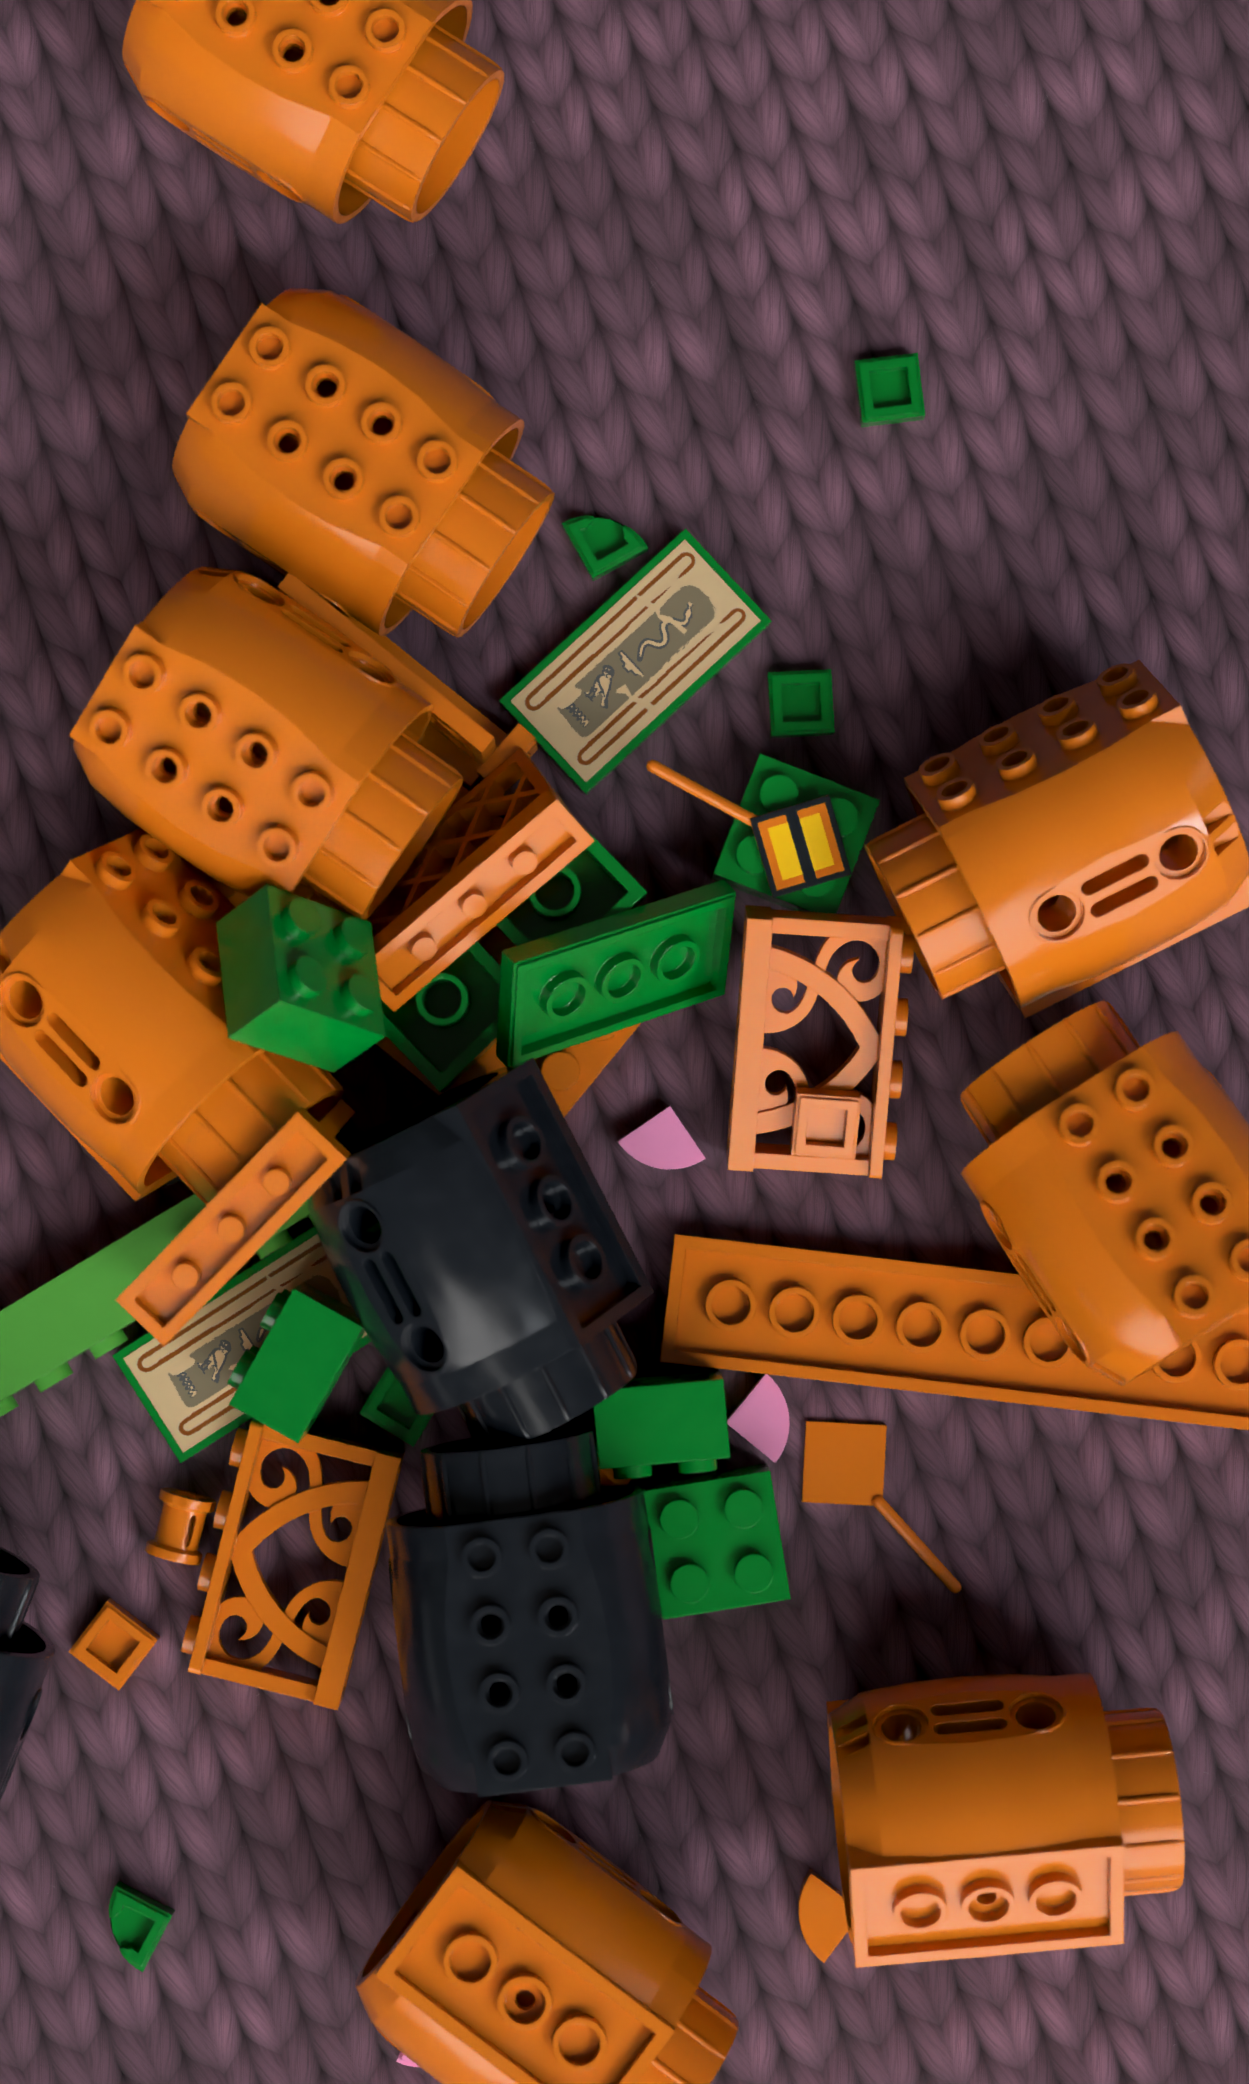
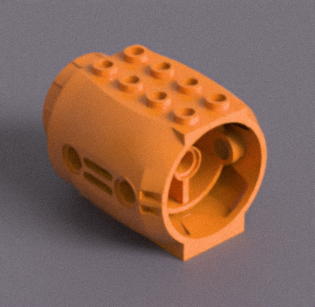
(322, 93)
(360, 465)
(265, 745)
(1064, 844)
(125, 1027)
(1115, 1188)
(998, 1816)
(542, 1967)

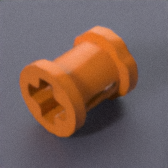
(180, 1526)

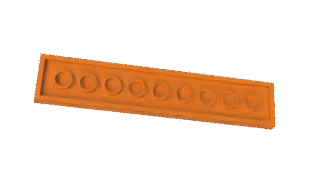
(922, 1333)

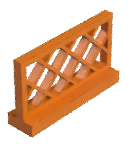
(456, 728)
(487, 880)
(237, 1222)

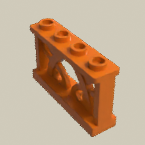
(772, 967)
(324, 1644)

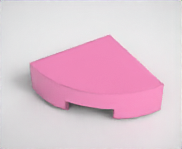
(662, 1143)
(763, 1418)

